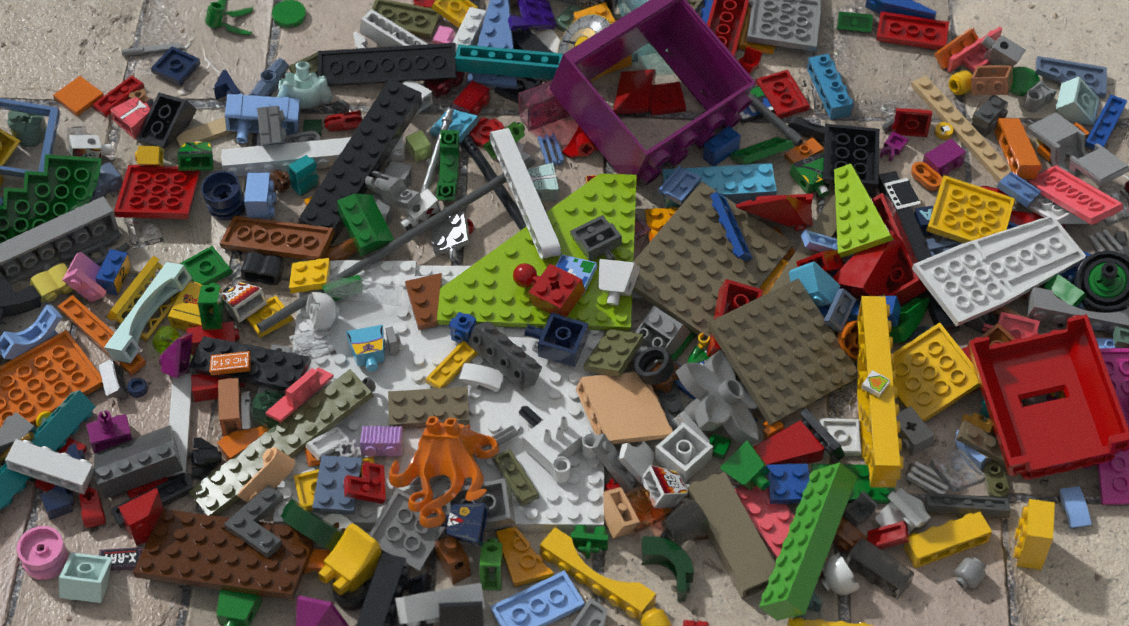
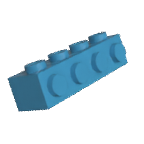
(830, 86)

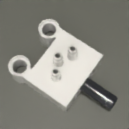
(556, 440)

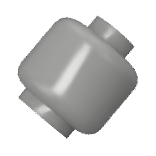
(970, 573)

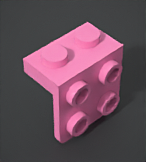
(82, 278)

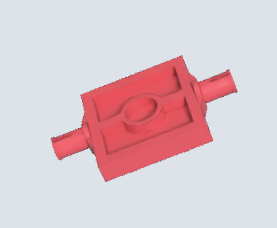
(1016, 325)

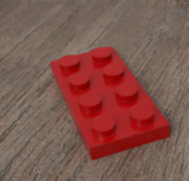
(912, 31)

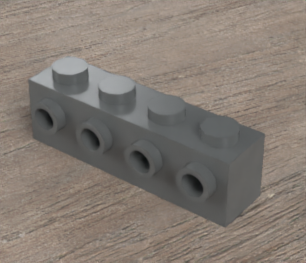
(504, 355)

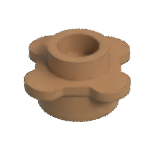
(141, 95)

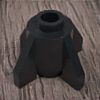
(204, 457)

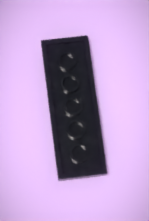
(267, 369)

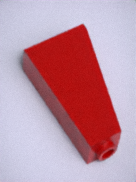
(791, 445)

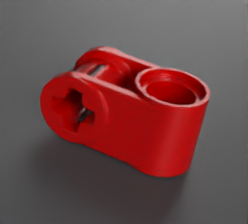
(92, 509)

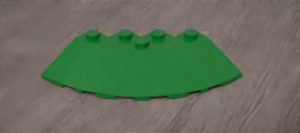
(62, 187)

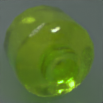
(164, 338)

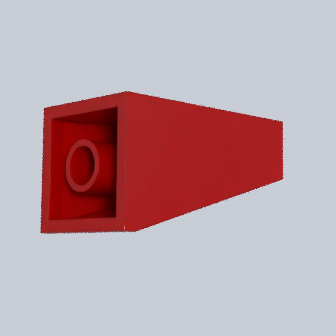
(869, 269)

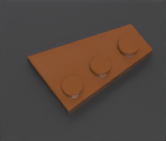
(424, 299)

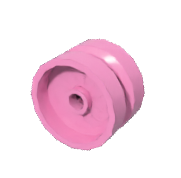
(42, 552)

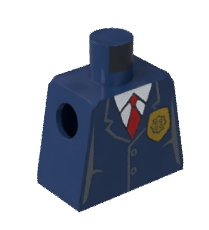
(467, 523)

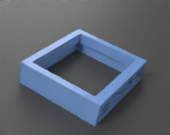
(51, 131)

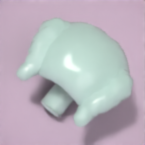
(305, 86)

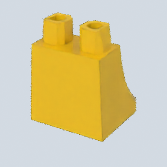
(351, 560)

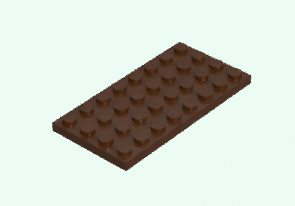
(202, 553)

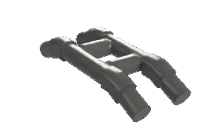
(101, 246)

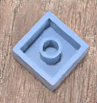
(260, 196)

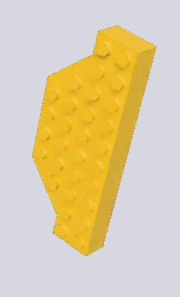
(878, 415)

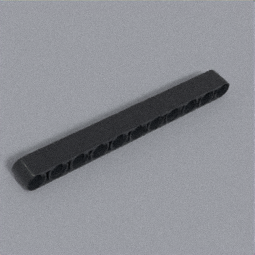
(920, 250)

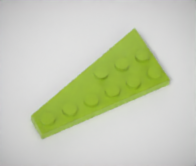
(856, 215)

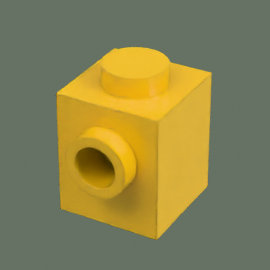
(150, 155)

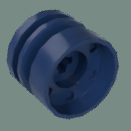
(223, 195)

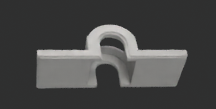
(1069, 140)

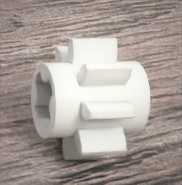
(342, 449)

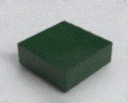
(313, 125)

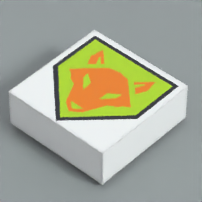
(875, 383)

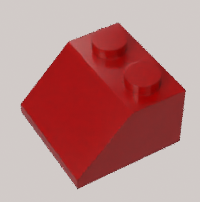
(142, 515)

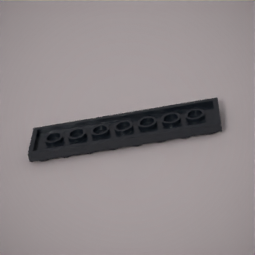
(394, 62)

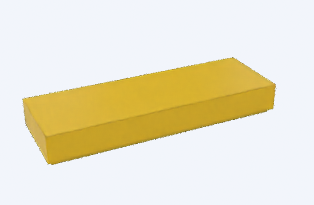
(451, 366)

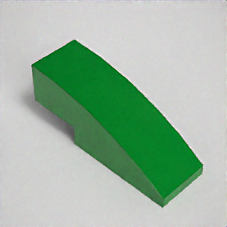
(909, 319)

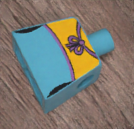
(367, 346)

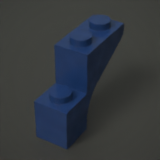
(59, 499)

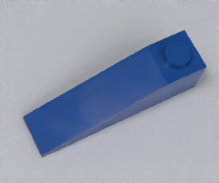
(901, 7)

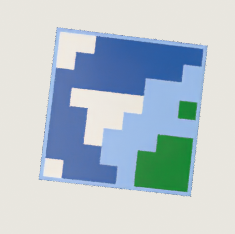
(579, 267)

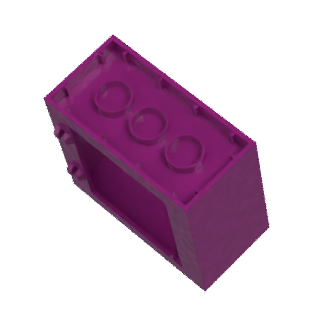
(693, 56)

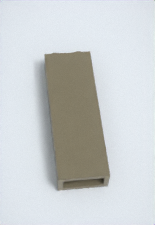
(733, 534)

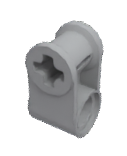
(1038, 97)

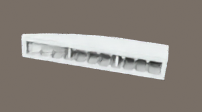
(386, 32)

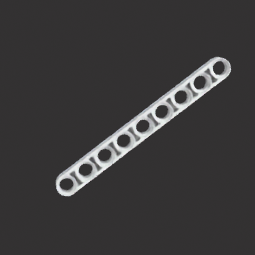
(525, 194)

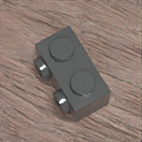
(988, 114)

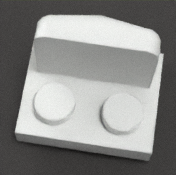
(904, 507)

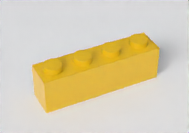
(947, 539)

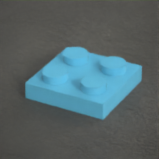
(461, 121)

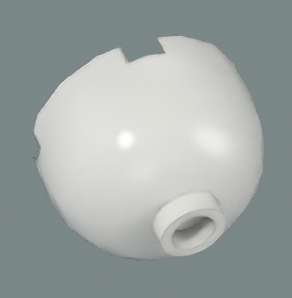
(321, 311)
(838, 576)

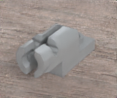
(392, 190)

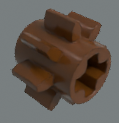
(281, 180)

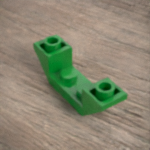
(448, 165)

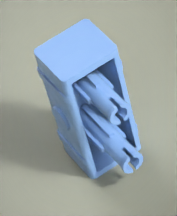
(243, 117)

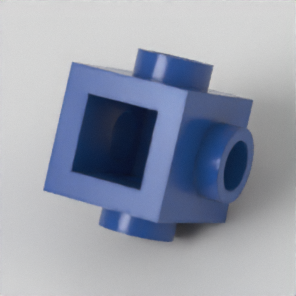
(462, 327)

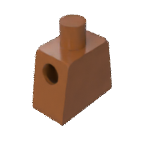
(449, 553)

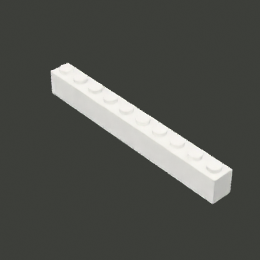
(278, 156)

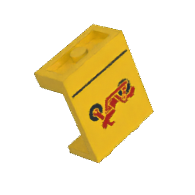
(185, 309)

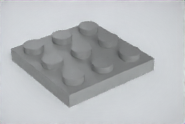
(402, 534)

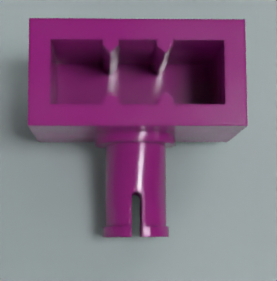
(108, 431)

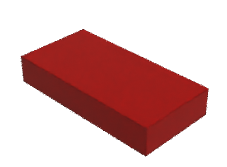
(889, 535)

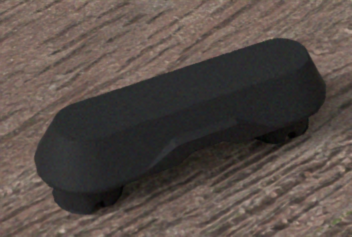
(807, 128)

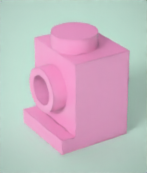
(444, 35)

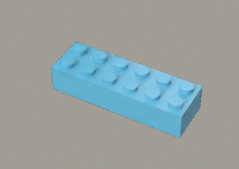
(735, 182)

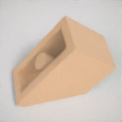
(618, 513)

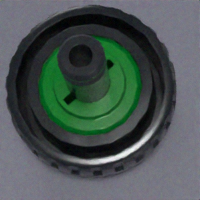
(1104, 281)

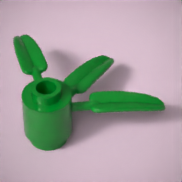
(215, 16)

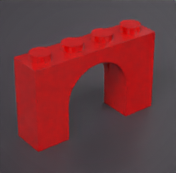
(205, 386)

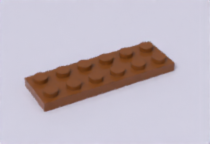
(277, 238)

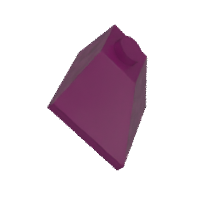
(177, 357)
(317, 613)

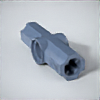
(270, 78)

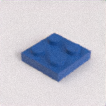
(787, 482)

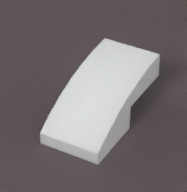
(481, 375)

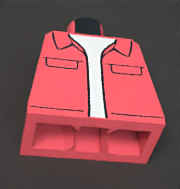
(131, 115)

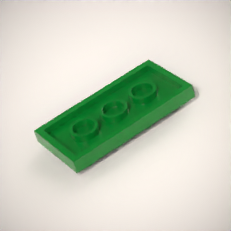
(862, 483)

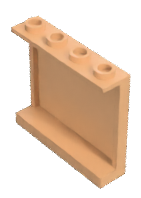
(623, 408)

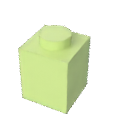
(418, 146)

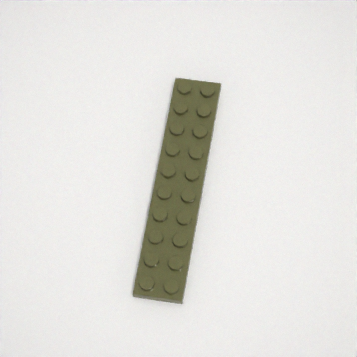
(290, 436)

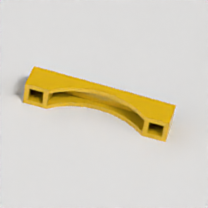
(629, 596)

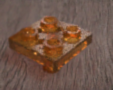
(641, 504)

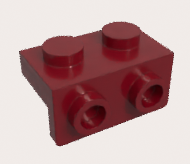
(443, 87)

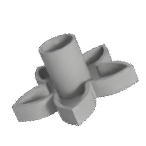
(719, 398)

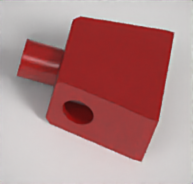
(827, 260)

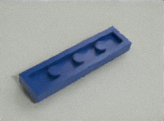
(1106, 122)
(730, 224)

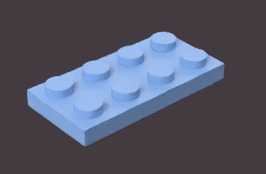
(540, 603)

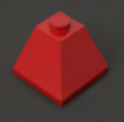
(912, 122)

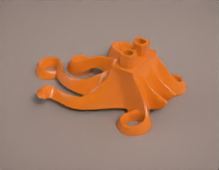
(449, 452)

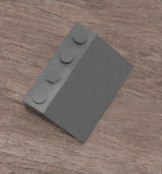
(137, 462)

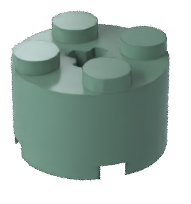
(27, 128)

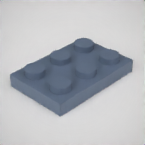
(330, 484)

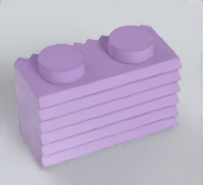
(381, 441)

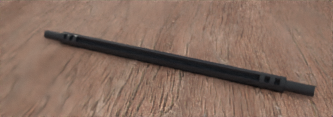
(489, 174)

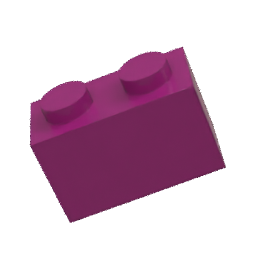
(945, 157)

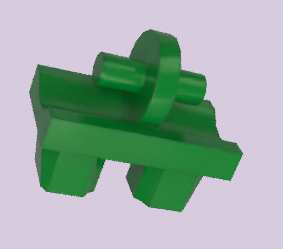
(589, 542)

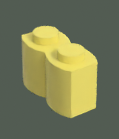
(50, 283)

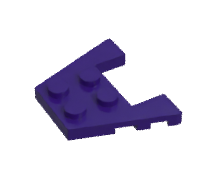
(534, 14)

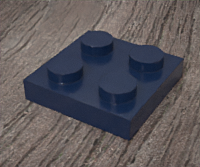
(175, 65)

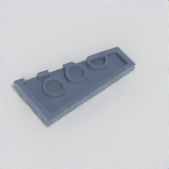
(1065, 70)

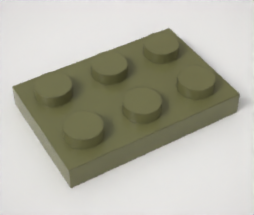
(613, 352)

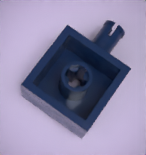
(560, 339)

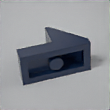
(225, 86)

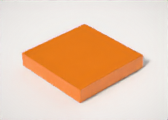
(78, 95)

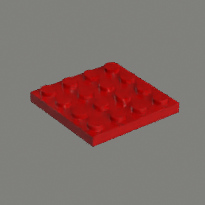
(157, 192)

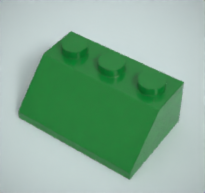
(364, 222)

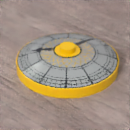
(581, 30)

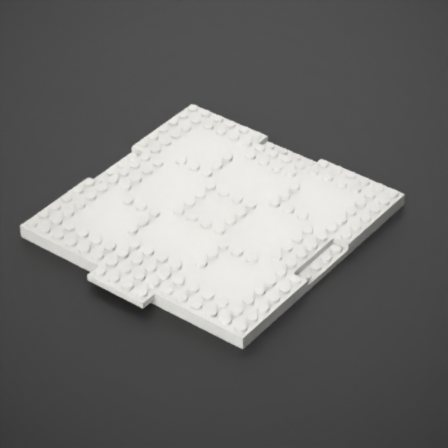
(490, 412)

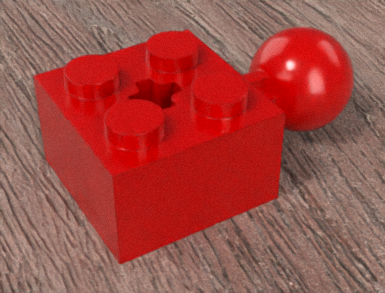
(553, 291)

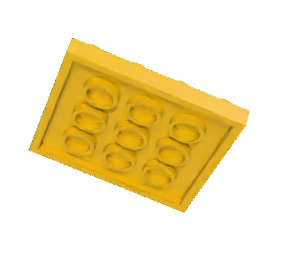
(968, 211)
(932, 373)

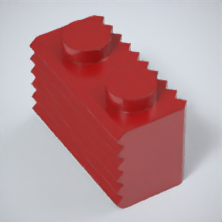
(472, 98)

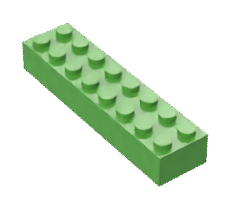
(808, 542)

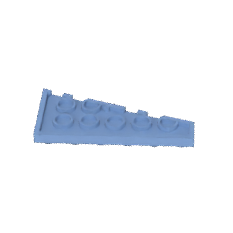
(496, 34)

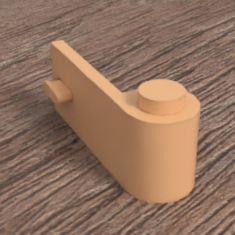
(275, 469)

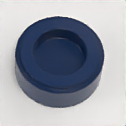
(137, 387)

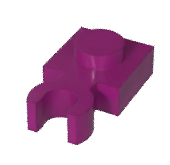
(894, 144)

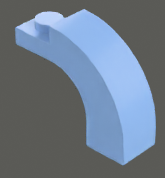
(43, 329)

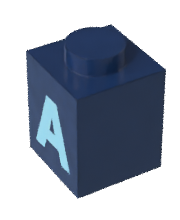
(923, 216)

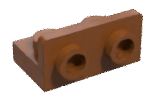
(847, 536)

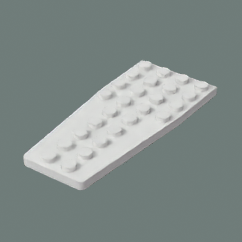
(998, 268)

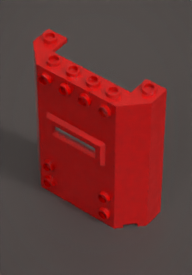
(1057, 433)

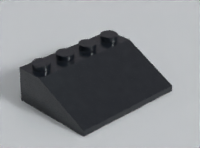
(852, 146)

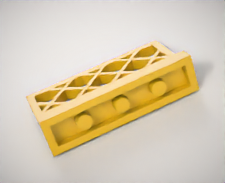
(132, 292)

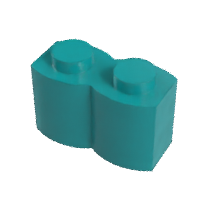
(303, 175)

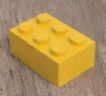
(1034, 534)

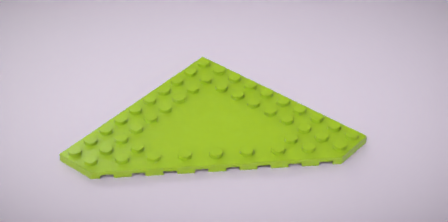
(488, 285)

